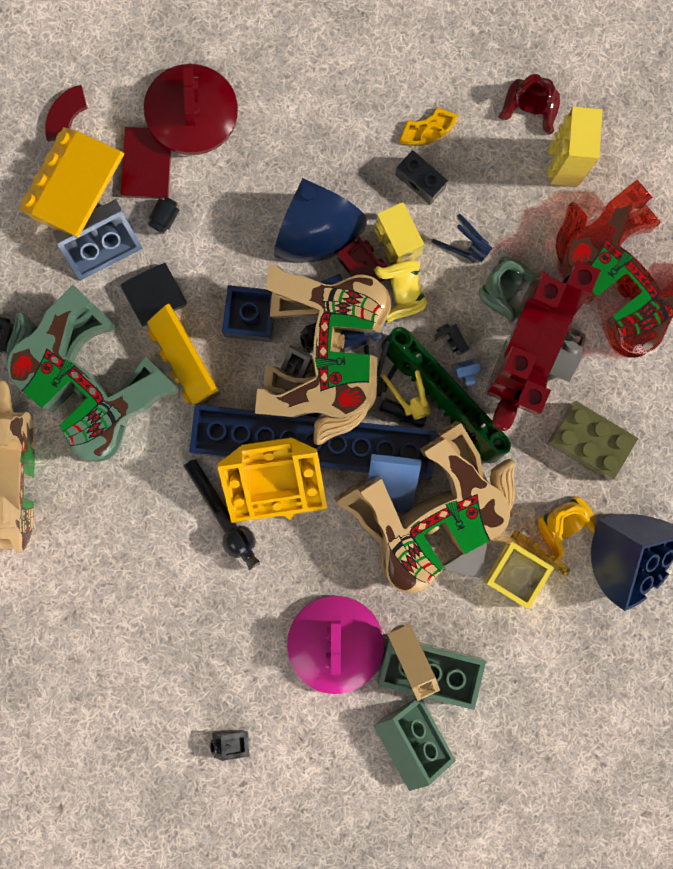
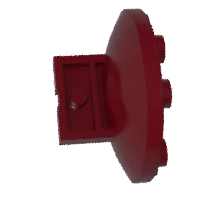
(190, 109)

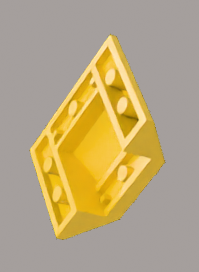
(272, 480)

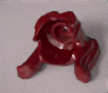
(533, 96)

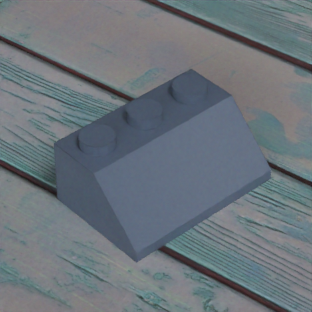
(101, 243)

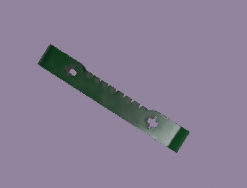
(449, 395)

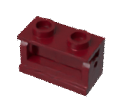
(359, 259)

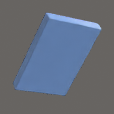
(399, 477)

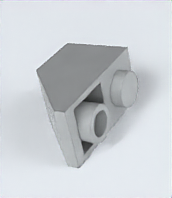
(569, 355)

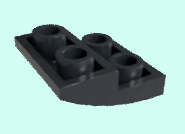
(152, 291)

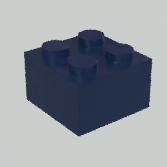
(248, 314)

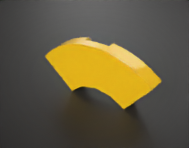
(428, 130)

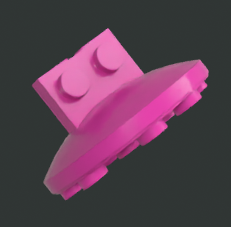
(335, 644)

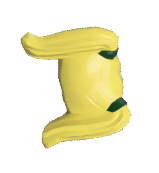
(406, 288)

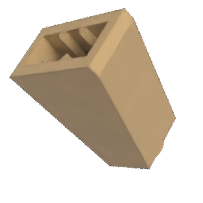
(413, 661)

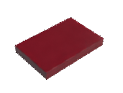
(144, 165)

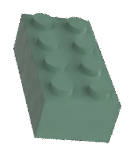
(455, 672)

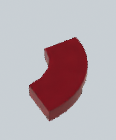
(64, 110)

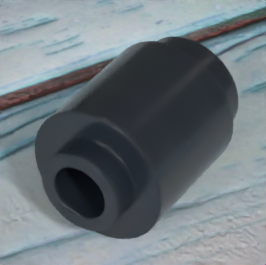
(163, 215)

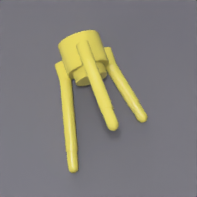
(419, 405)

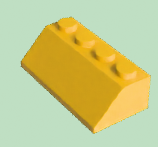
(183, 357)

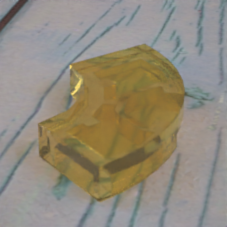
(534, 549)

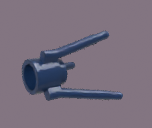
(479, 248)

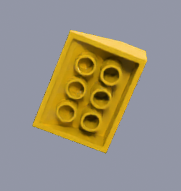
(70, 182)

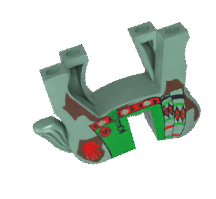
(44, 369)

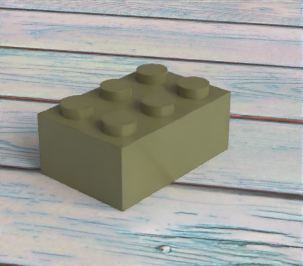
(592, 440)

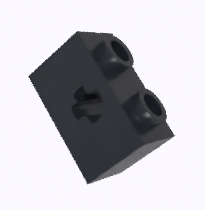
(421, 177)

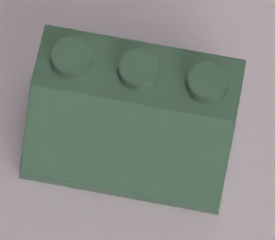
(415, 744)

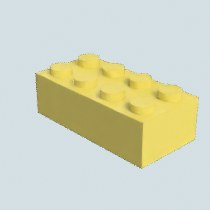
(575, 147)

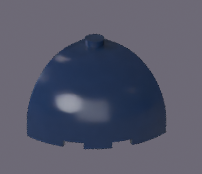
(317, 225)
(631, 556)

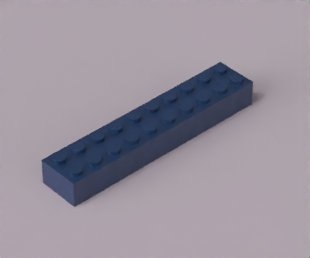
(223, 430)

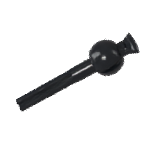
(238, 540)

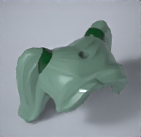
(503, 284)

